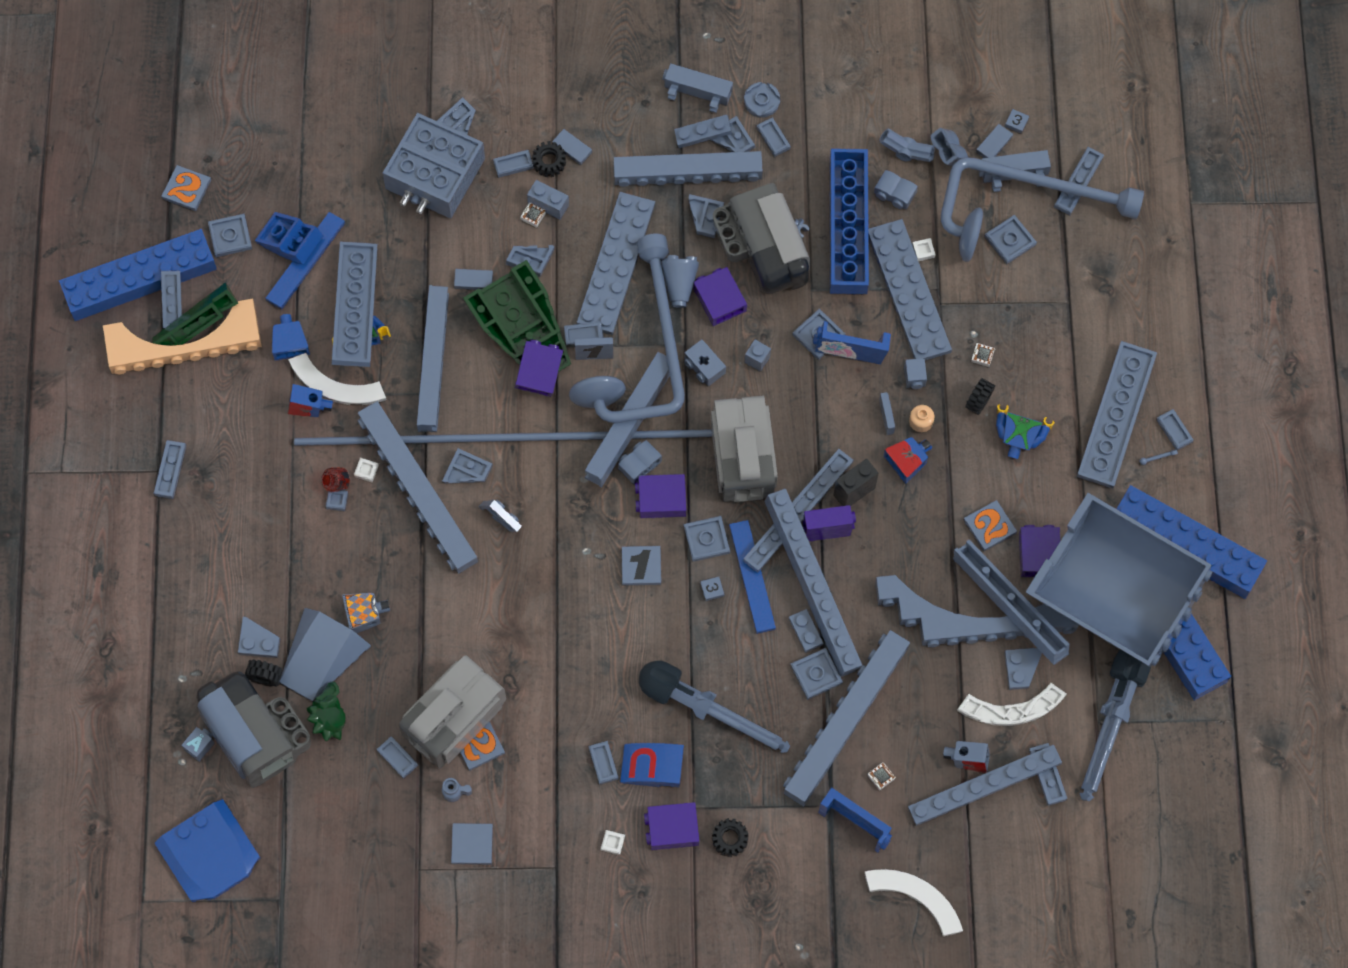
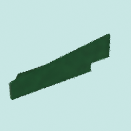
(197, 318)

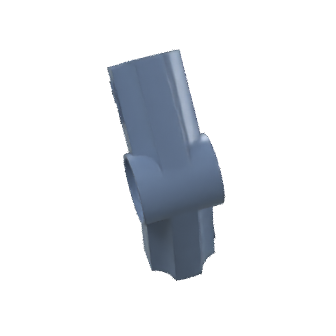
(906, 147)

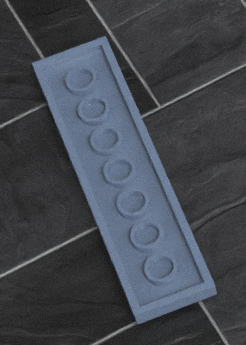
(616, 262)
(909, 290)
(354, 304)
(1117, 414)

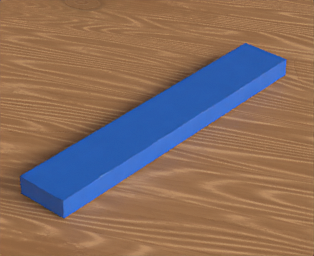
(297, 272)
(752, 580)

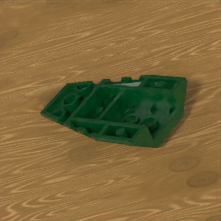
(517, 311)

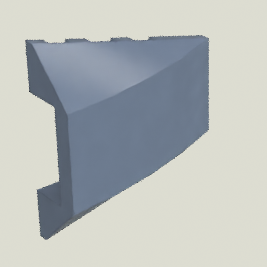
(320, 654)

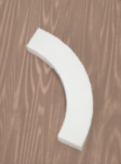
(334, 390)
(1012, 714)
(920, 891)

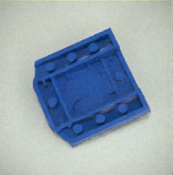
(208, 852)

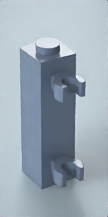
(698, 85)
(1034, 162)

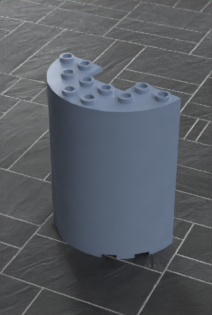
(1121, 580)

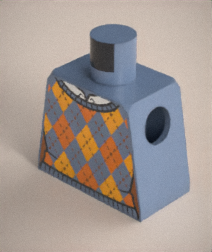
(363, 610)

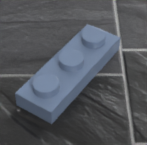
(703, 131)
(170, 296)
(170, 469)
(1050, 782)

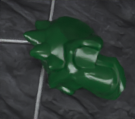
(327, 713)

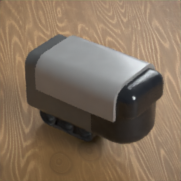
(766, 236)

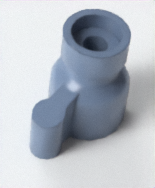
(453, 790)

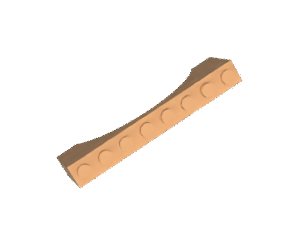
(235, 334)

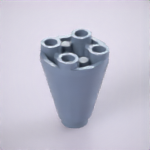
(679, 278)

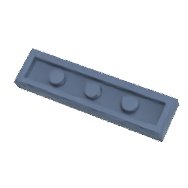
(1082, 175)

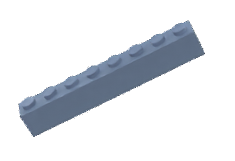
(687, 168)

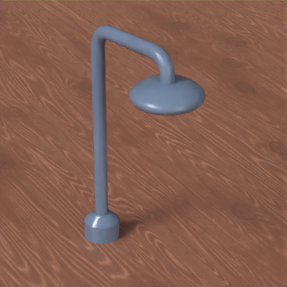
(1127, 202)
(605, 390)

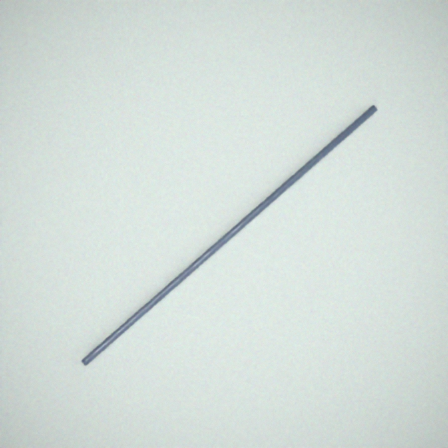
(504, 437)

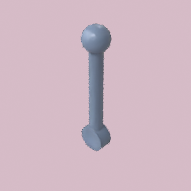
(1143, 461)

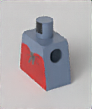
(975, 757)

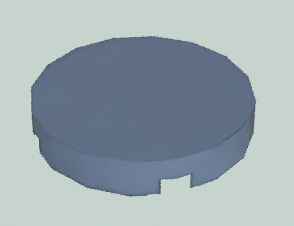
(762, 99)

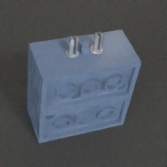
(433, 166)

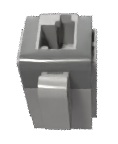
(743, 448)
(452, 712)

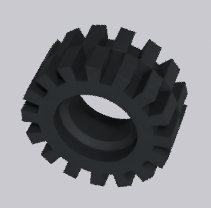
(553, 168)
(980, 396)
(263, 673)
(730, 825)

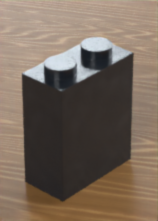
(856, 483)

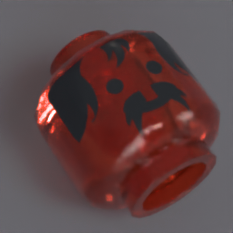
(335, 479)

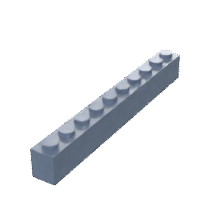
(417, 487)
(813, 583)
(846, 718)

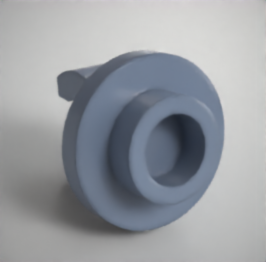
(799, 223)

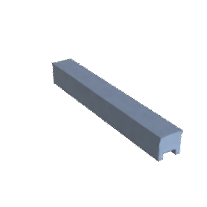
(432, 359)
(622, 432)
(1011, 602)

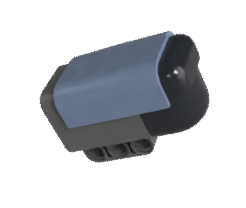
(250, 731)

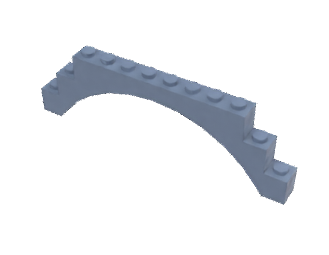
(943, 626)

